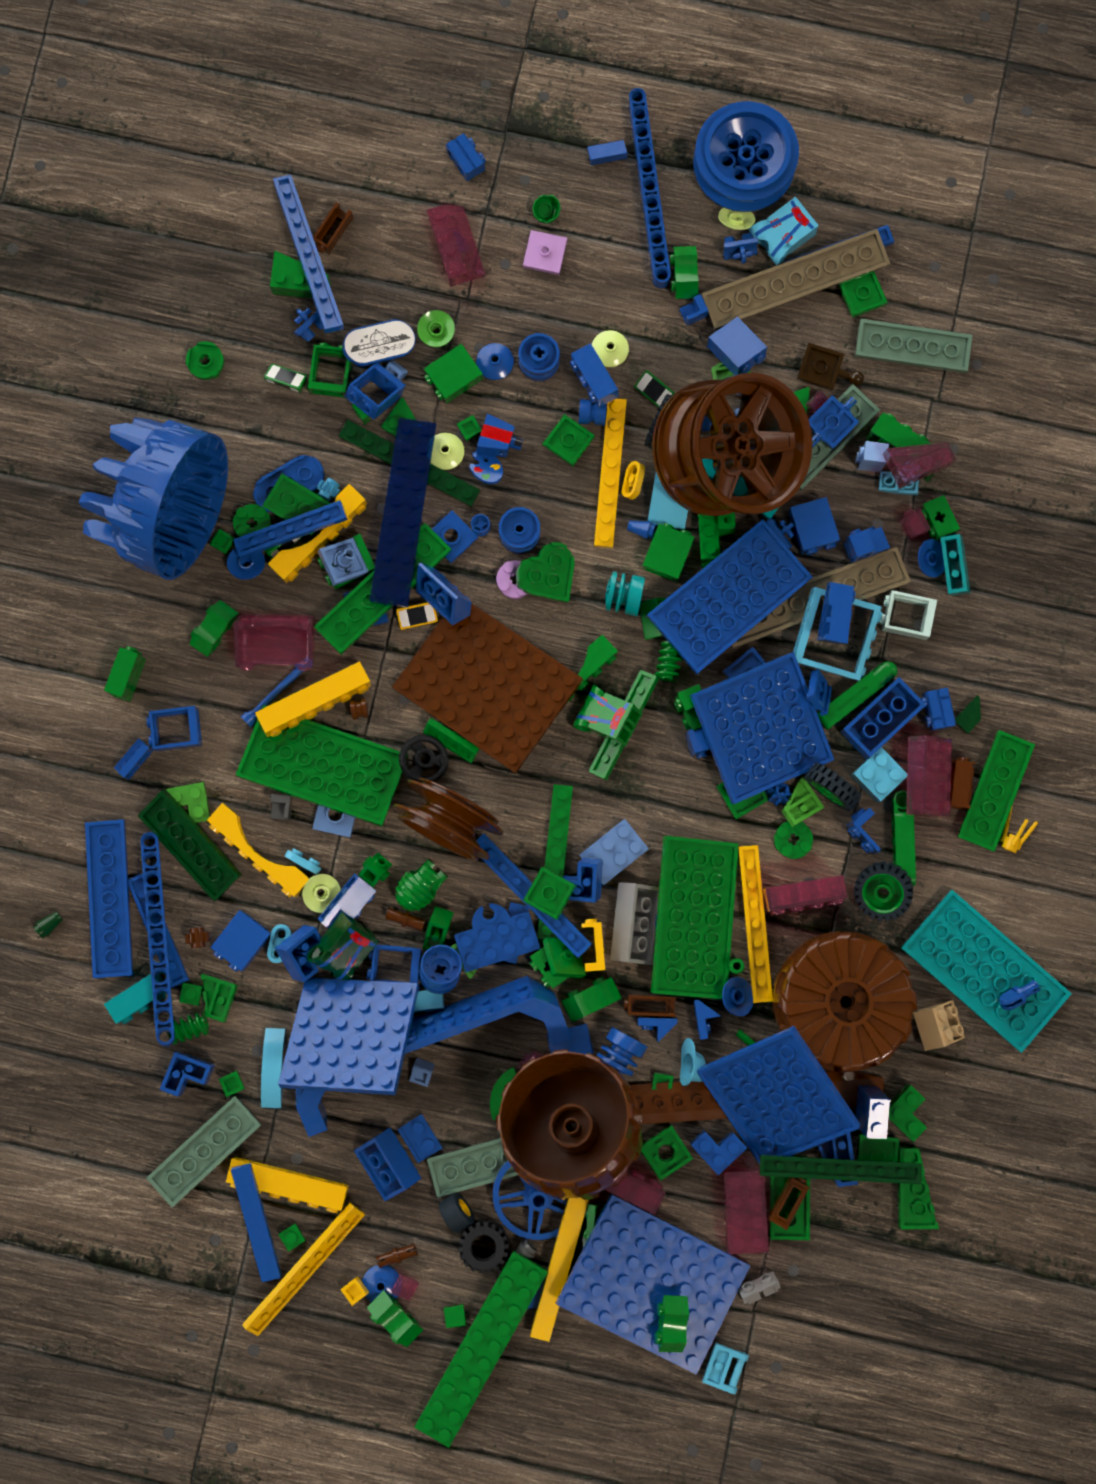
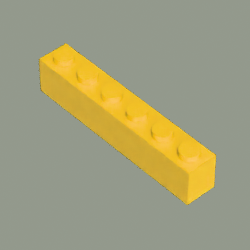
(313, 699)
(295, 1185)

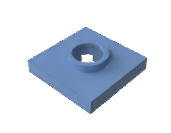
(341, 827)

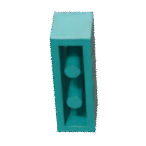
(955, 565)
(133, 1000)

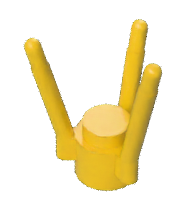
(1013, 842)

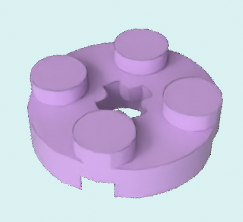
(506, 585)

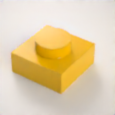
(354, 1291)

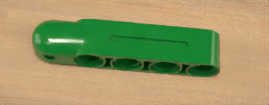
(858, 693)
(903, 835)

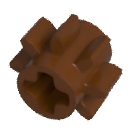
(197, 937)

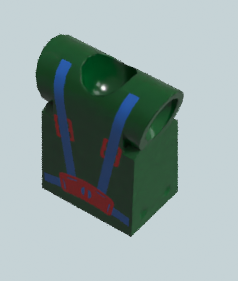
(343, 947)

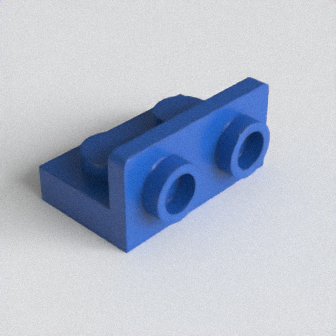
(133, 759)

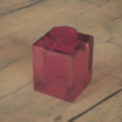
(914, 523)

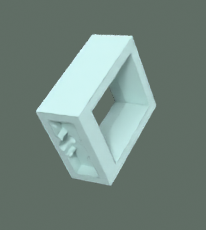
(928, 616)

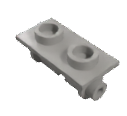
(750, 1290)

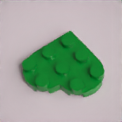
(548, 573)

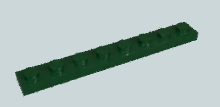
(384, 450)
(840, 1169)

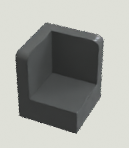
(281, 806)

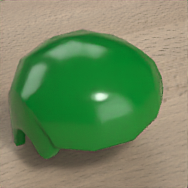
(546, 208)

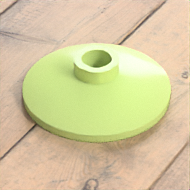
(736, 220)
(614, 356)
(451, 458)
(330, 890)

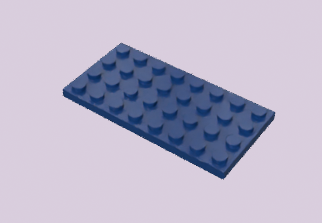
(729, 596)

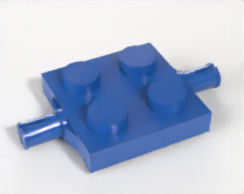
(832, 422)

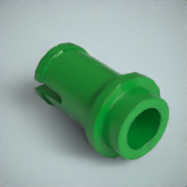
(740, 968)

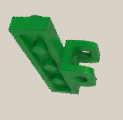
(709, 531)

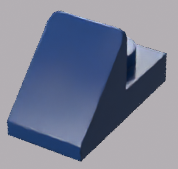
(701, 1013)
(663, 1025)

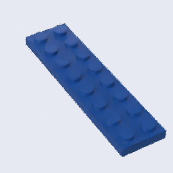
(109, 899)

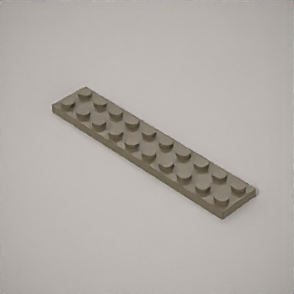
(796, 279)
(868, 576)

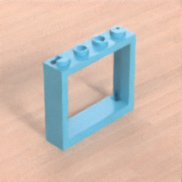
(806, 626)

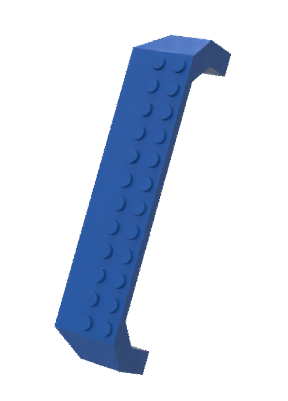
(520, 995)

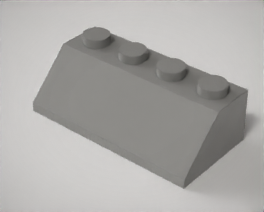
(635, 923)

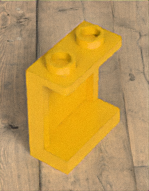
(598, 944)

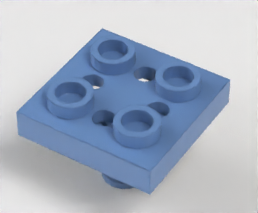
(346, 558)

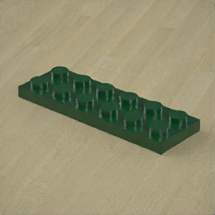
(189, 845)

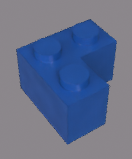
(865, 543)
(587, 881)
(294, 953)
(185, 1068)
(718, 1155)

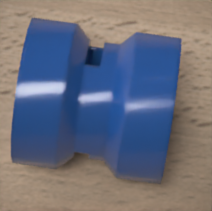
(480, 521)

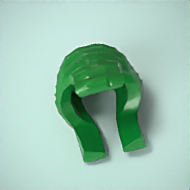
(419, 887)

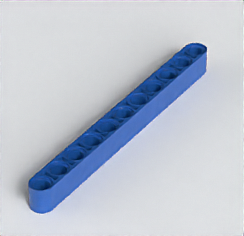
(649, 179)
(153, 929)

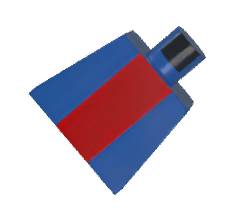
(497, 438)

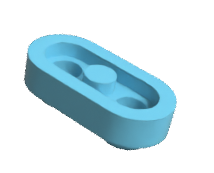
(296, 856)
(275, 940)

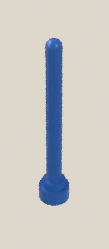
(250, 716)

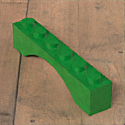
(598, 655)

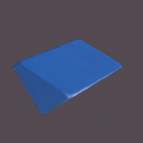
(607, 152)

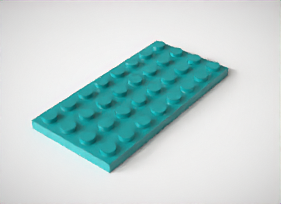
(980, 966)

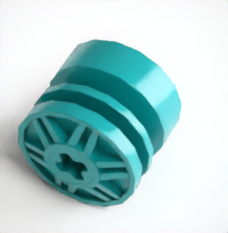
(624, 593)

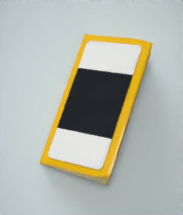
(416, 616)

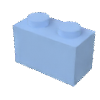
(871, 456)

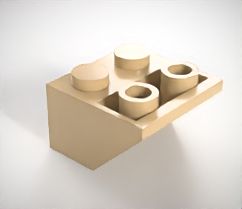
(939, 1025)

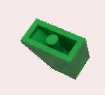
(438, 928)

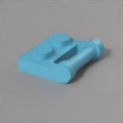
(719, 1365)

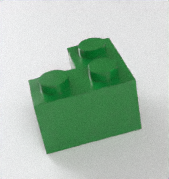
(684, 705)
(902, 1110)

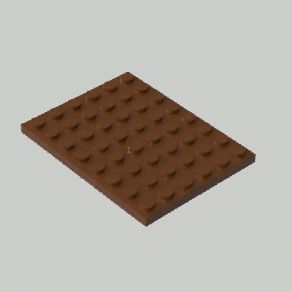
(488, 686)

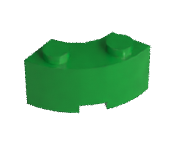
(685, 272)
(210, 632)
(591, 999)
(496, 1098)
(394, 1319)
(672, 1324)

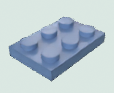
(616, 849)

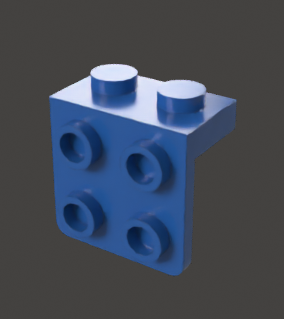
(856, 830)

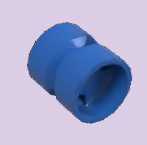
(590, 412)

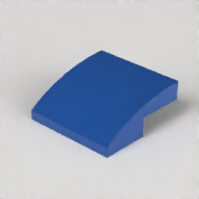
(579, 1043)

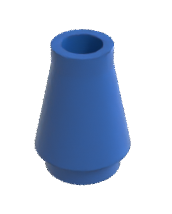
(642, 528)

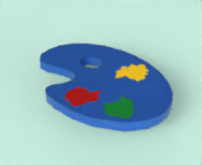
(487, 472)

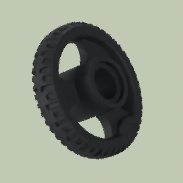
(416, 744)

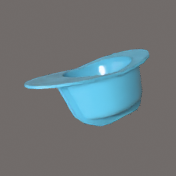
(690, 1063)

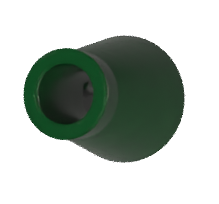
(47, 925)

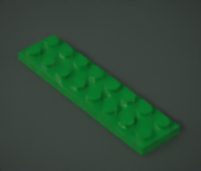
(356, 613)

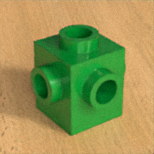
(375, 869)

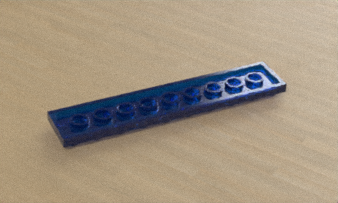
(403, 513)

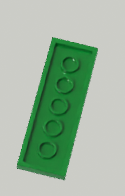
(996, 791)

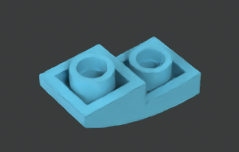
(888, 484)
(428, 1002)

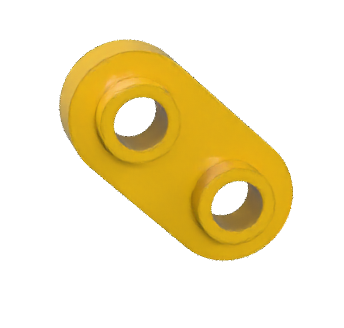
(633, 480)

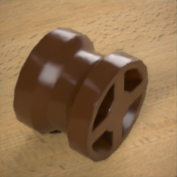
(359, 709)

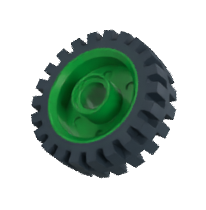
(833, 786)
(883, 876)

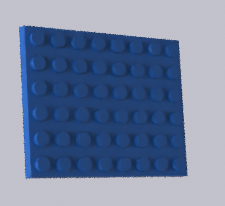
(637, 1261)

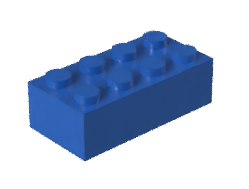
(882, 718)

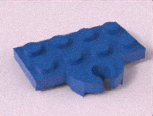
(496, 938)

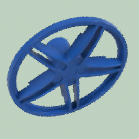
(533, 1198)

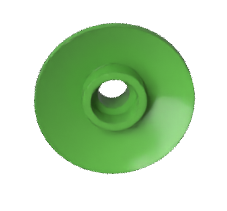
(436, 320)

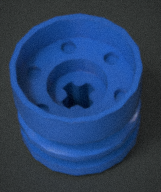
(446, 961)
(622, 1051)

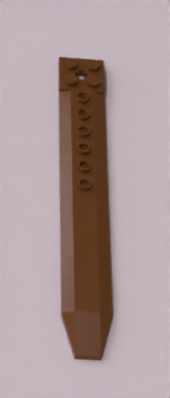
(697, 1103)

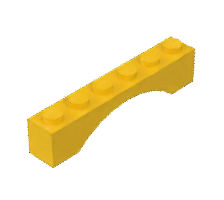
(290, 561)
(229, 824)

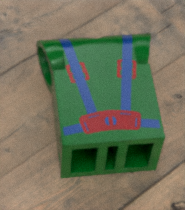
(607, 716)

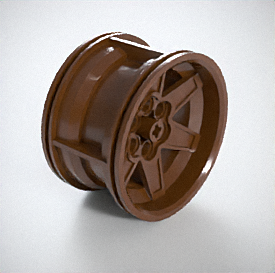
(782, 443)

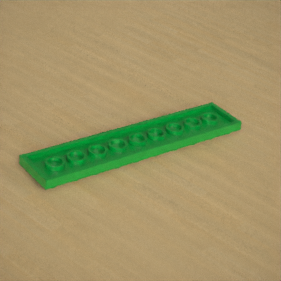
(481, 1349)

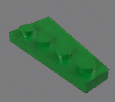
(914, 1200)

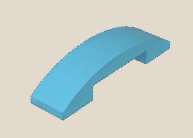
(271, 1067)

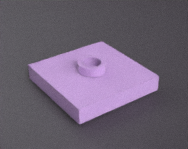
(545, 252)

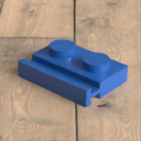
(819, 692)
(420, 1138)

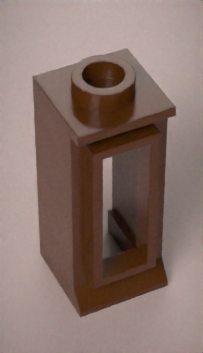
(334, 214)
(961, 783)
(629, 1005)
(773, 1216)

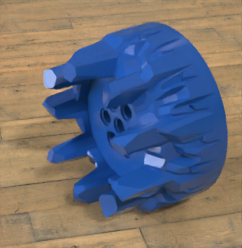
(162, 497)

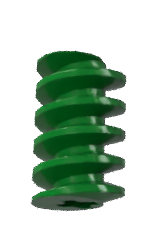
(667, 662)
(190, 1028)

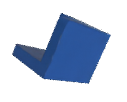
(694, 311)

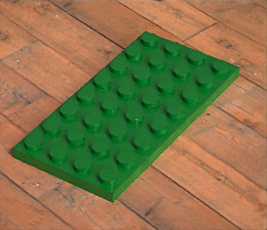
(325, 769)
(694, 917)

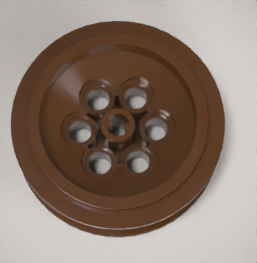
(448, 819)

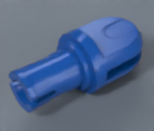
(1018, 995)

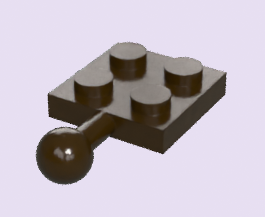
(823, 366)

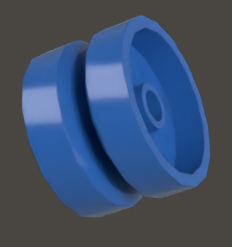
(539, 346)
(521, 519)

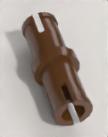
(406, 919)
(396, 1255)

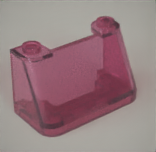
(274, 640)

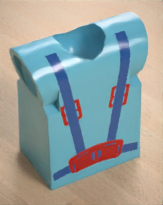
(785, 230)

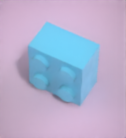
(879, 775)

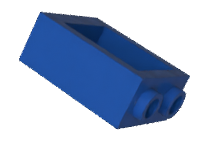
(377, 375)
(194, 725)
(415, 964)

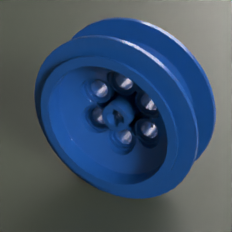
(736, 126)

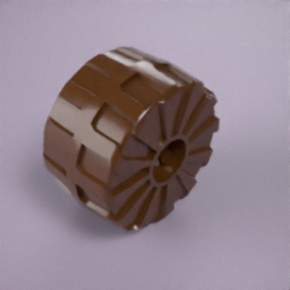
(879, 996)
(544, 1103)

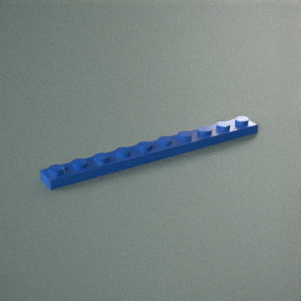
(308, 254)

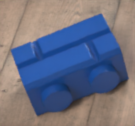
(465, 156)
(938, 709)

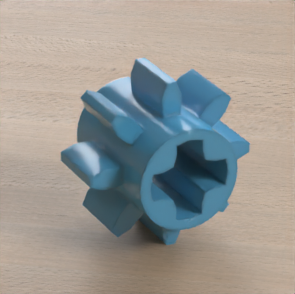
(328, 489)

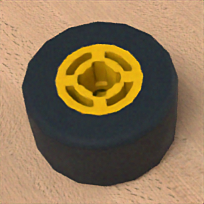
(456, 1213)

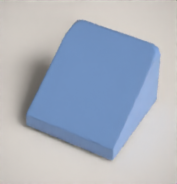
(396, 370)
(421, 1072)

